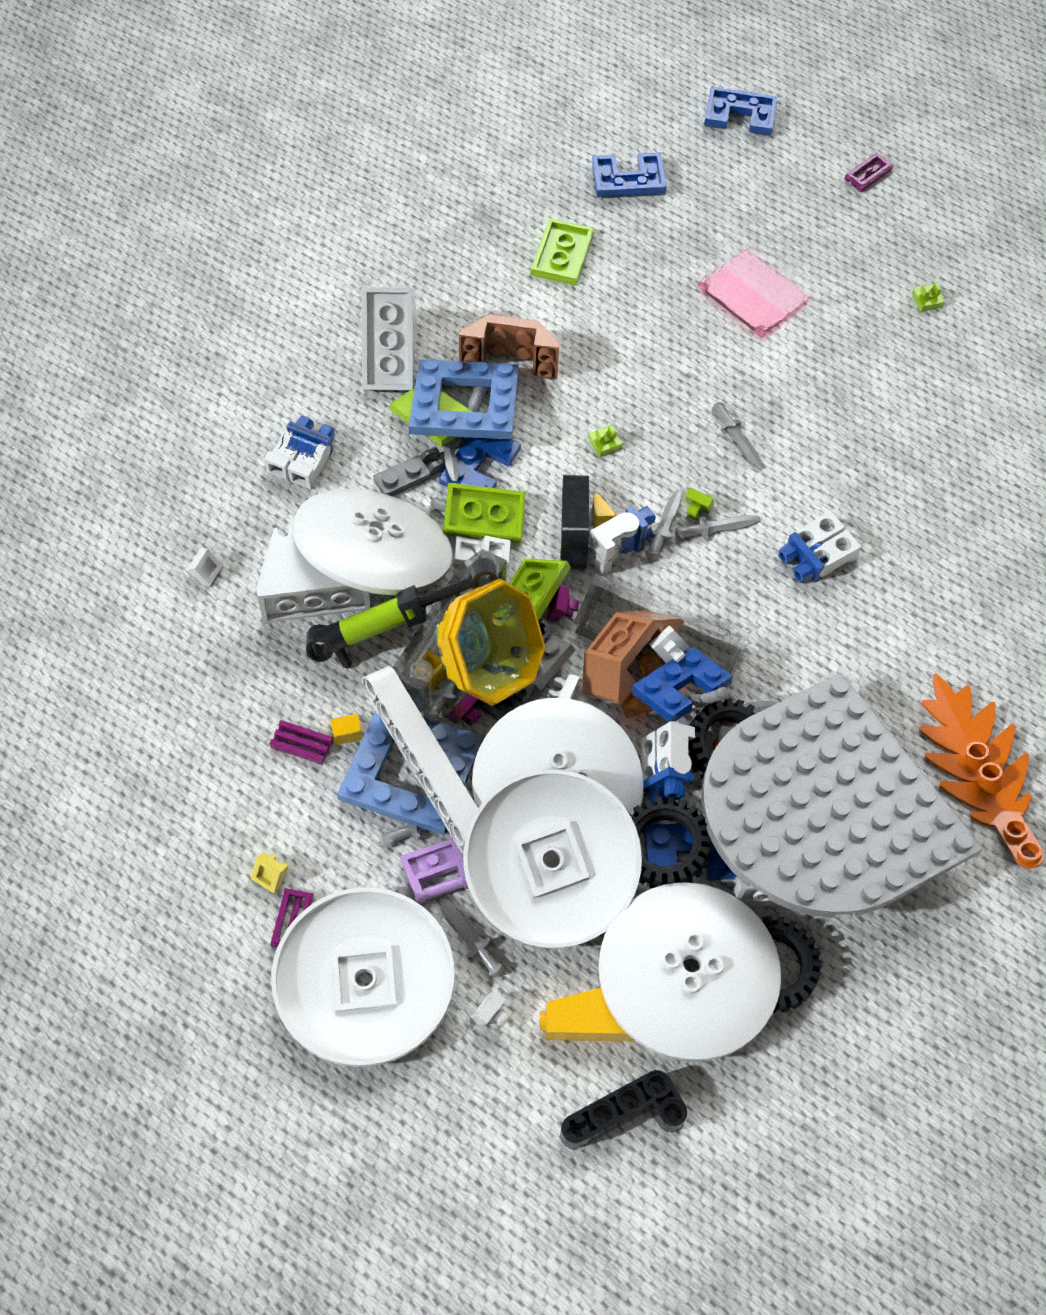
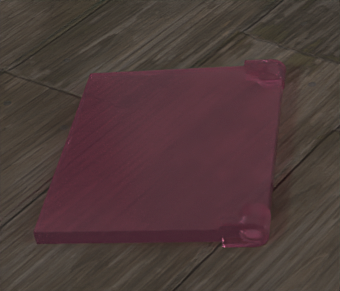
(753, 292)

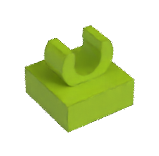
(928, 297)
(605, 440)
(698, 502)

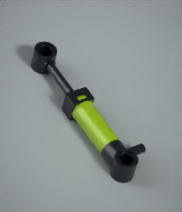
(405, 608)

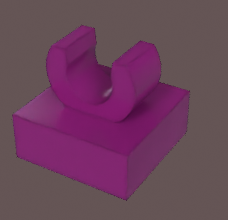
(561, 605)
(465, 711)

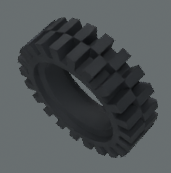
(704, 719)
(696, 826)
(808, 959)

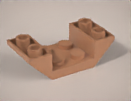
(511, 338)
(616, 649)

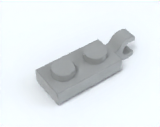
(554, 656)

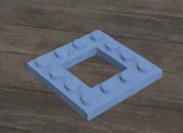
(495, 424)
(365, 791)

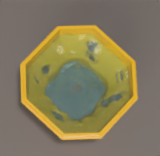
(491, 641)

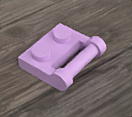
(431, 863)

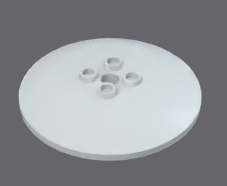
(371, 541)
(560, 737)
(558, 815)
(354, 935)
(679, 1010)

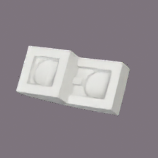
(465, 548)

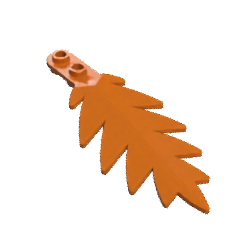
(981, 768)

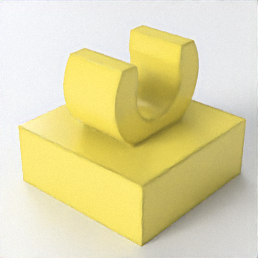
(269, 872)

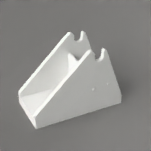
(388, 338)
(297, 590)

